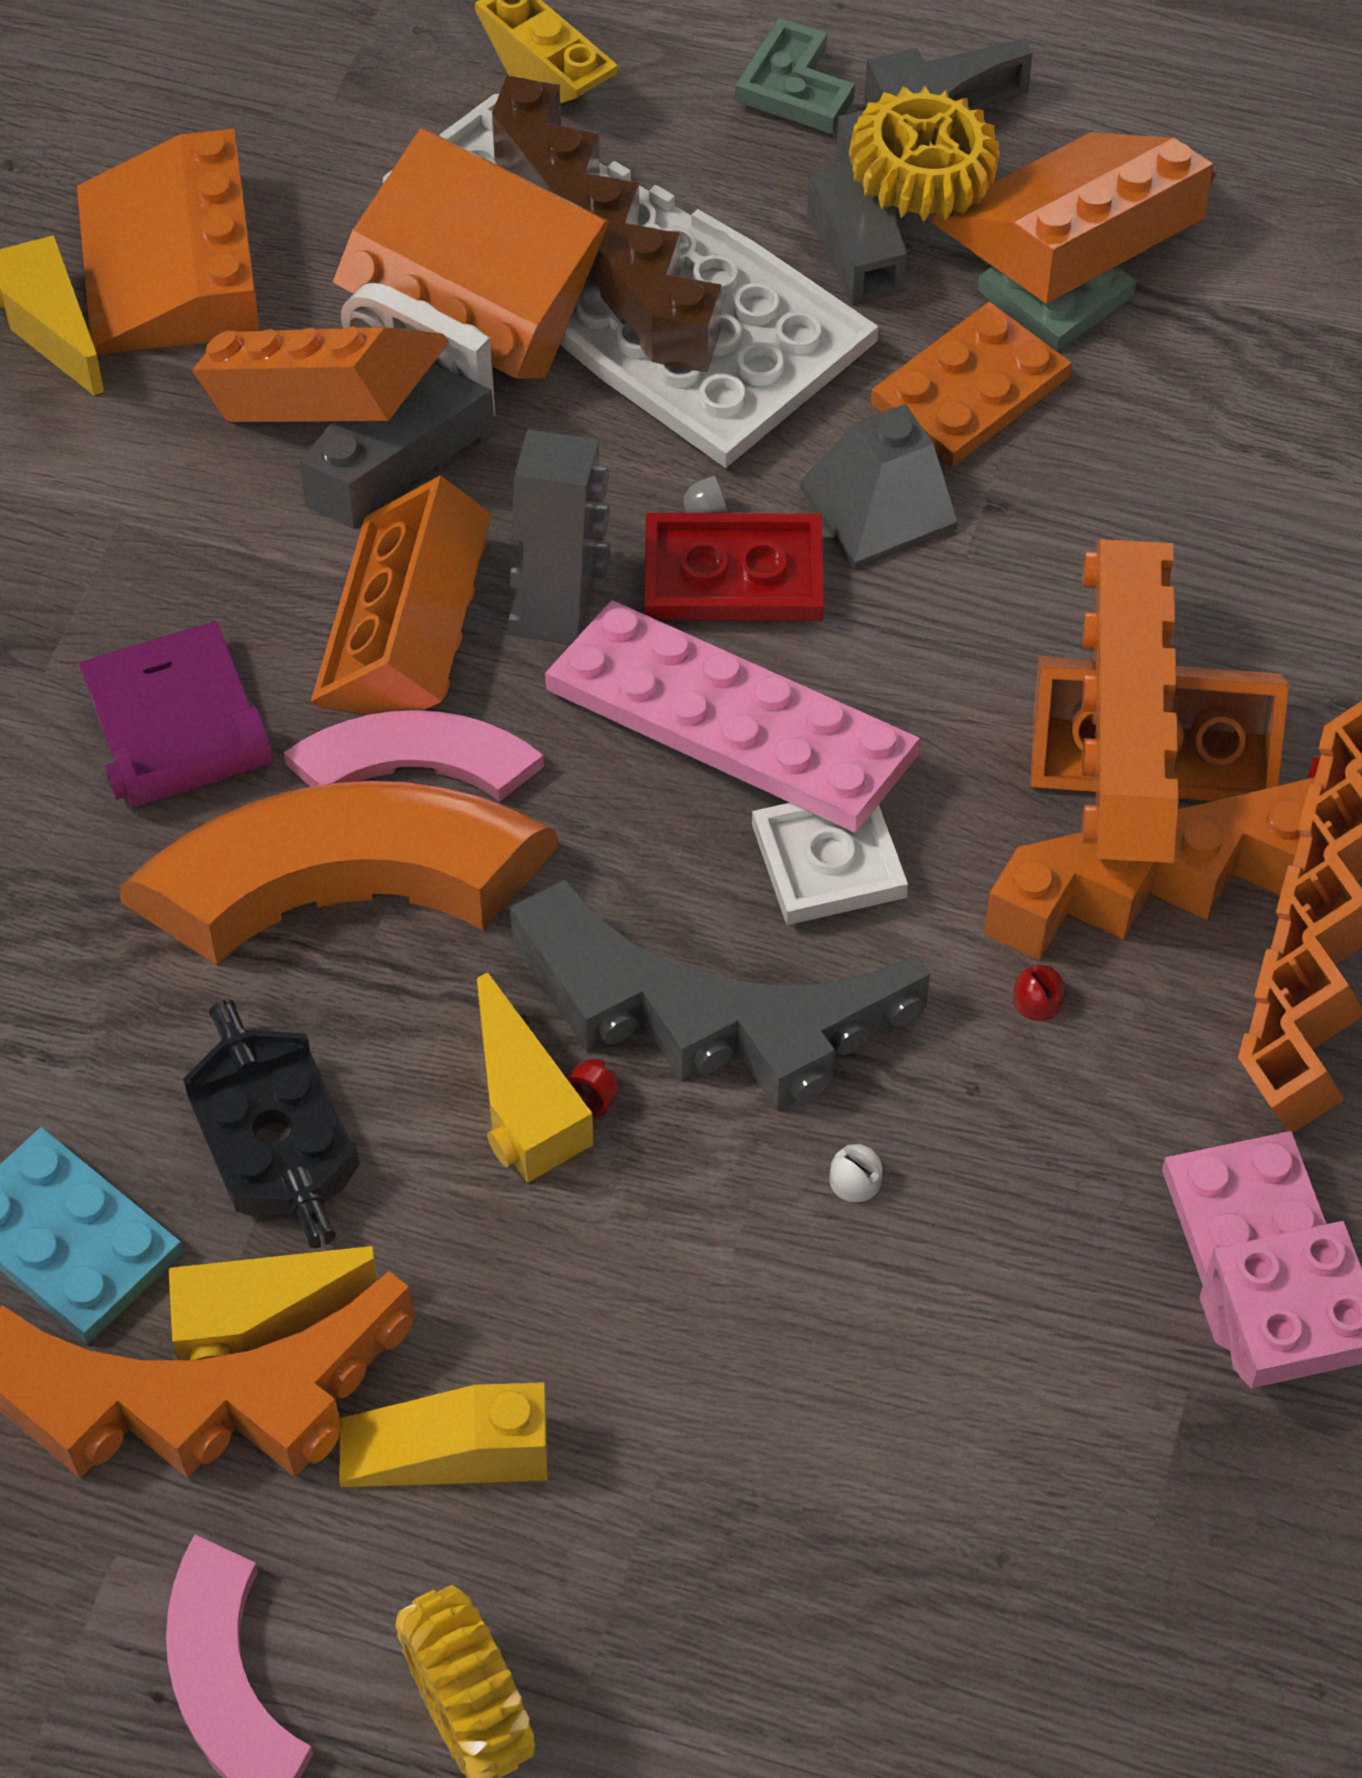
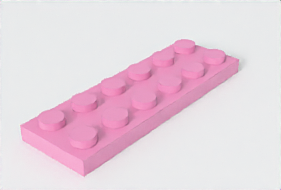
(733, 715)

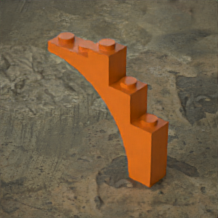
(186, 1409)

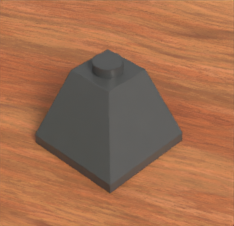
(881, 488)

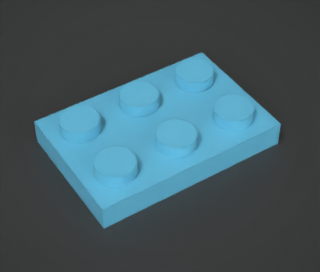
(75, 1237)

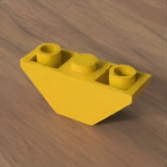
(543, 46)

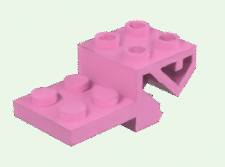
(1271, 1270)

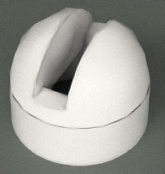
(849, 1180)

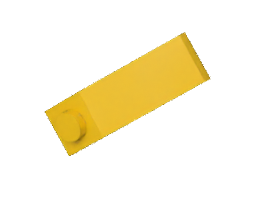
(46, 311)
(532, 1104)
(261, 1300)
(449, 1439)

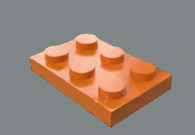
(973, 381)

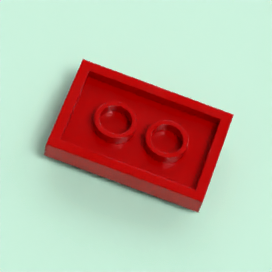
(734, 566)

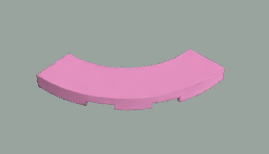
(416, 738)
(210, 1674)

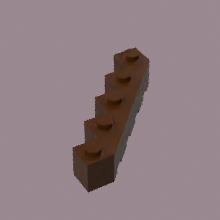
(635, 263)

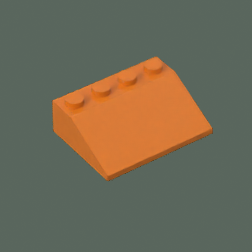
(1084, 210)
(168, 247)
(477, 249)

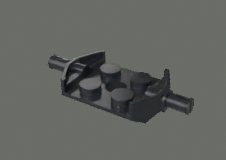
(264, 1080)

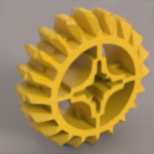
(924, 153)
(465, 1684)

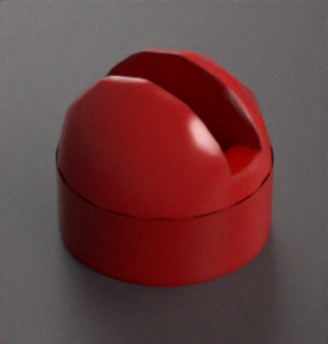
(1031, 998)
(604, 1085)

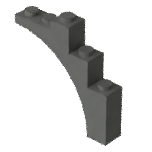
(853, 228)
(700, 1020)

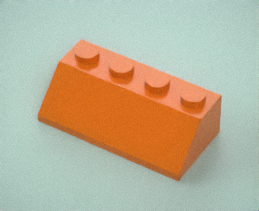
(315, 372)
(404, 603)
(1225, 729)

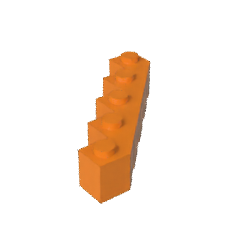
(1131, 702)
(1232, 836)
(1319, 925)

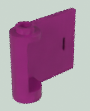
(174, 715)

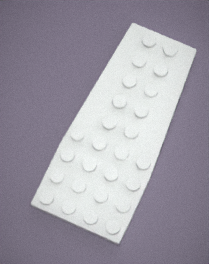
(775, 340)

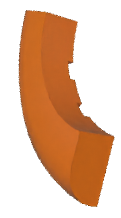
(334, 849)

